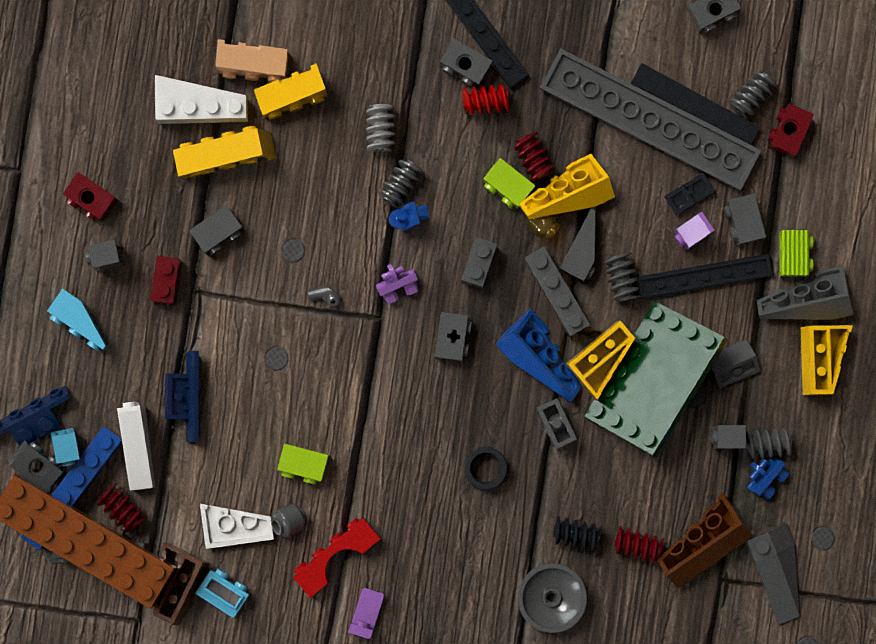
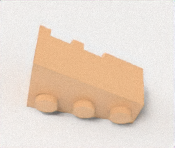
(251, 61)

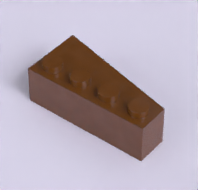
(705, 543)

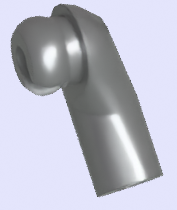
(325, 293)

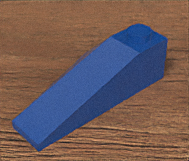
(532, 350)

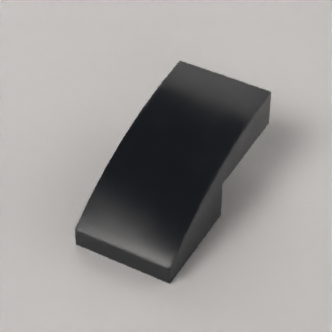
(689, 193)

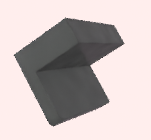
(735, 364)

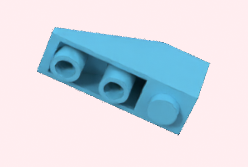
(75, 314)

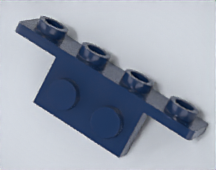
(183, 395)
(36, 418)

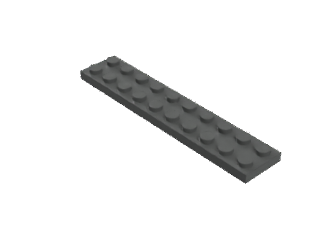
(650, 119)

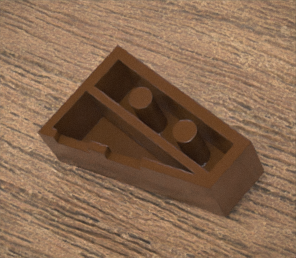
(181, 586)

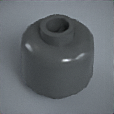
(288, 520)

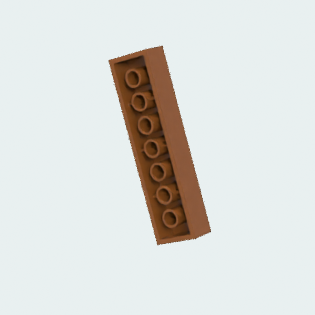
(84, 541)

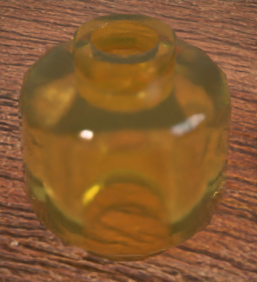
(544, 226)

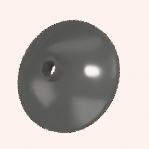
(561, 612)

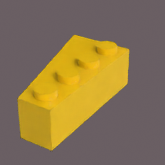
(223, 152)

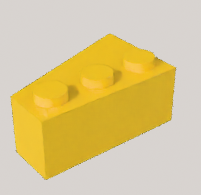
(291, 93)
(821, 357)

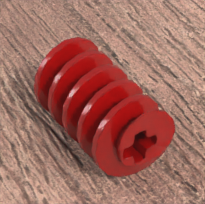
(485, 99)

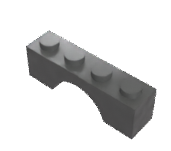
(556, 291)

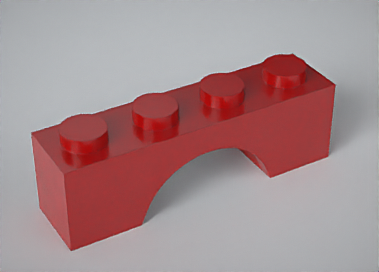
(313, 575)

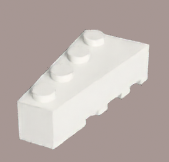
(193, 103)

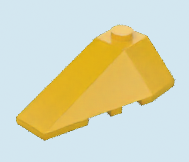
(578, 188)

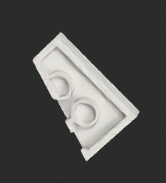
(233, 527)

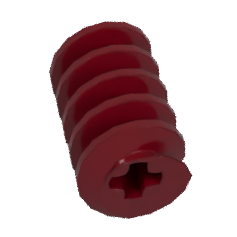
(533, 157)
(121, 509)
(638, 545)

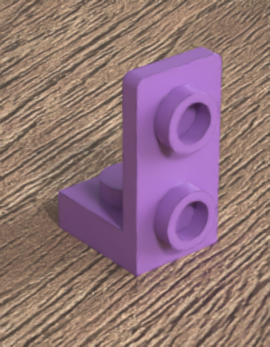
(366, 613)

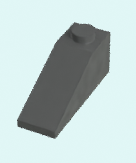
(582, 252)

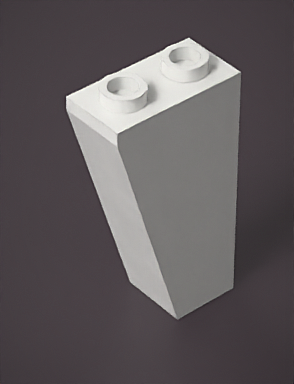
(136, 445)

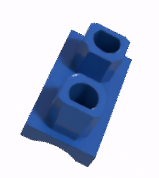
(408, 216)
(764, 475)

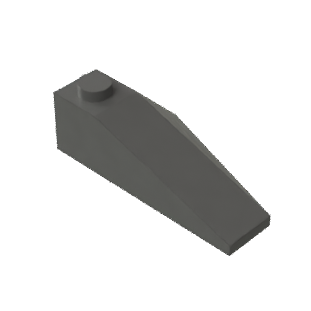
(816, 299)
(776, 567)

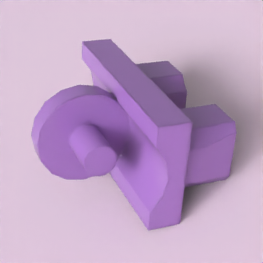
(388, 287)

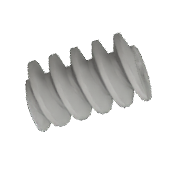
(380, 127)

